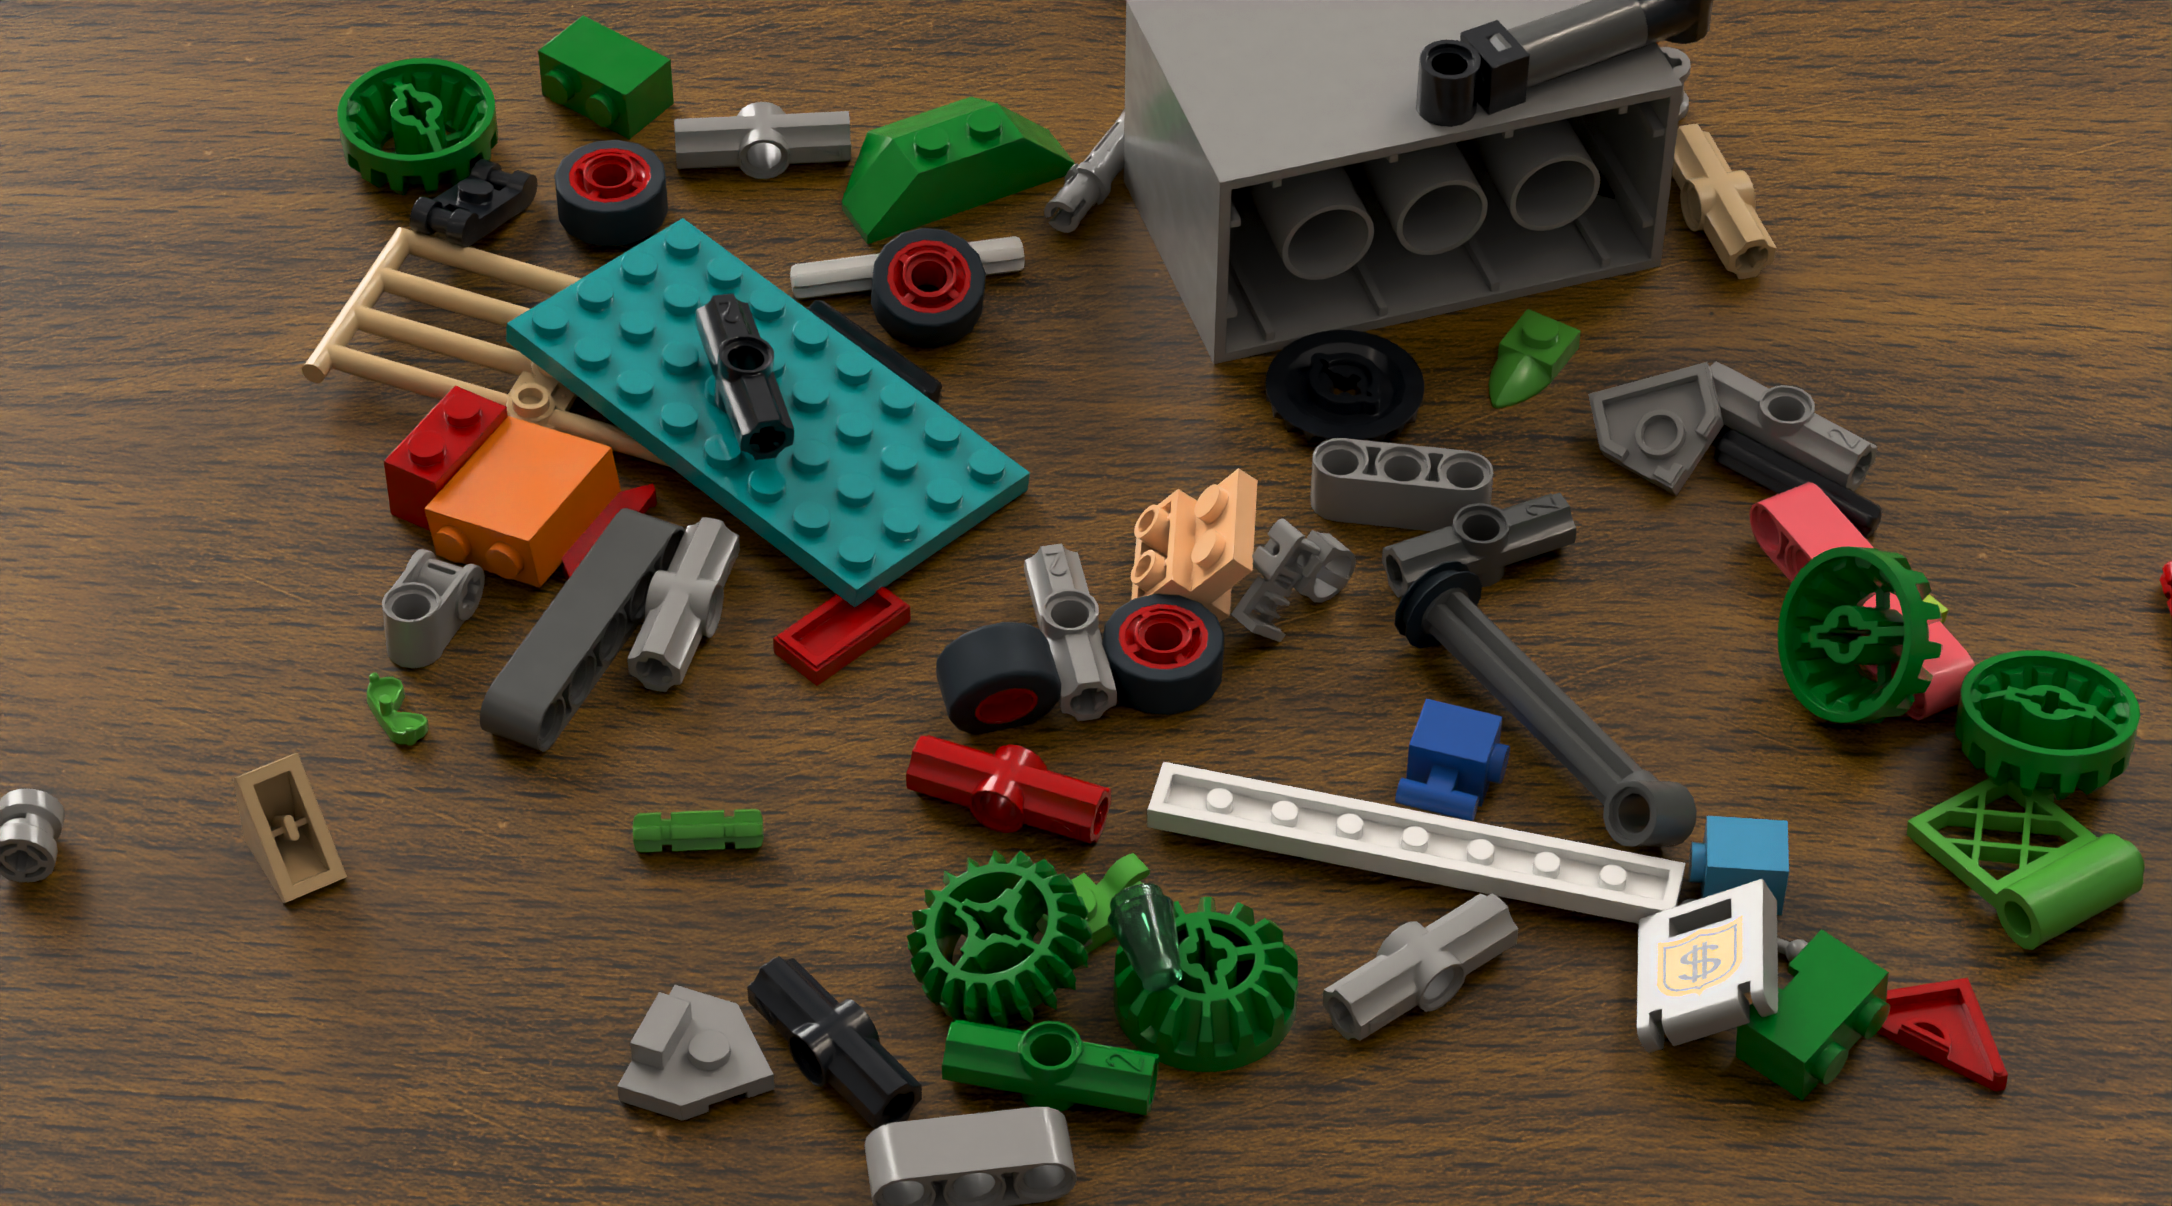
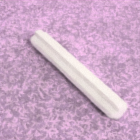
(856, 272)

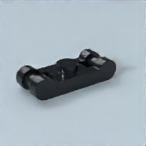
(475, 204)

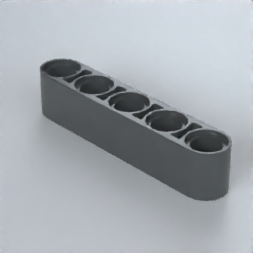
(579, 632)

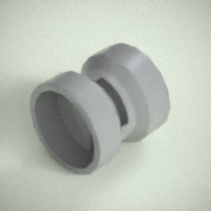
(29, 842)

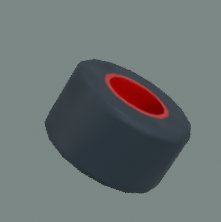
(998, 678)

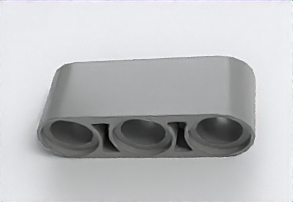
(1396, 483)
(972, 1159)

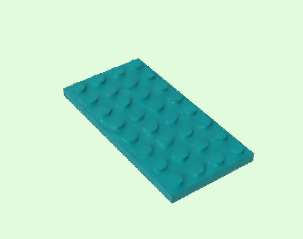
(872, 464)

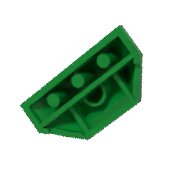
(947, 165)

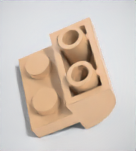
(1198, 544)

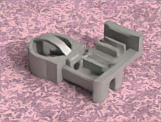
(1312, 566)

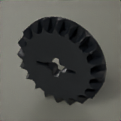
(1380, 372)

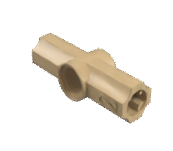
(1720, 203)

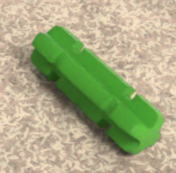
(698, 830)

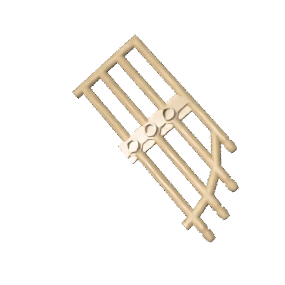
(534, 396)

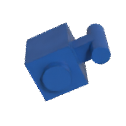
(1452, 760)

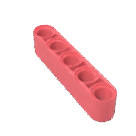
(1806, 523)

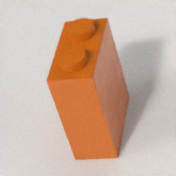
(522, 501)

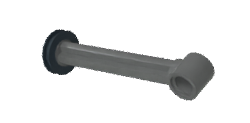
(1636, 804)

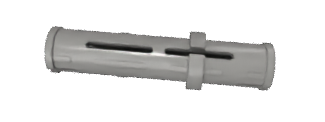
(1089, 180)

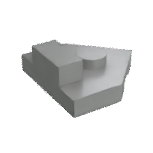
(1659, 424)
(692, 1056)

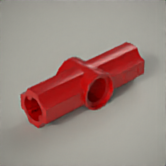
(1008, 788)

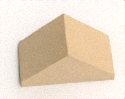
(287, 828)

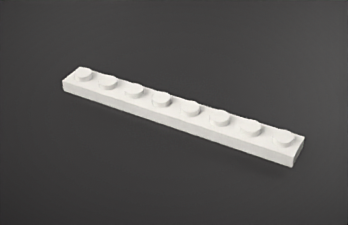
(1413, 844)

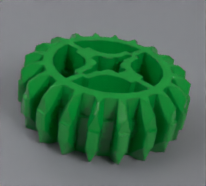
(1000, 963)

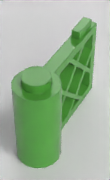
(2053, 885)

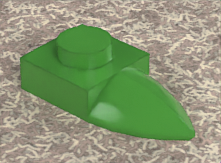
(1530, 358)

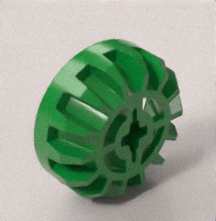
(416, 105)
(1825, 627)
(2047, 721)
(1205, 1017)

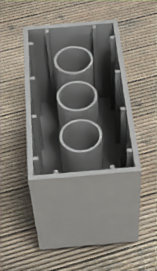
(1314, 198)

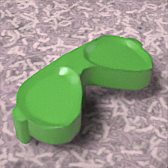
(384, 700)

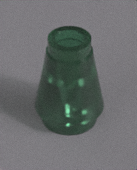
(1147, 933)

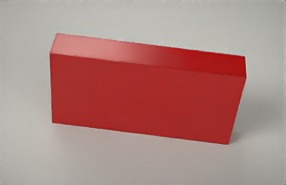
(839, 633)

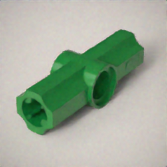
(1050, 1066)

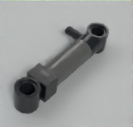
(1500, 64)

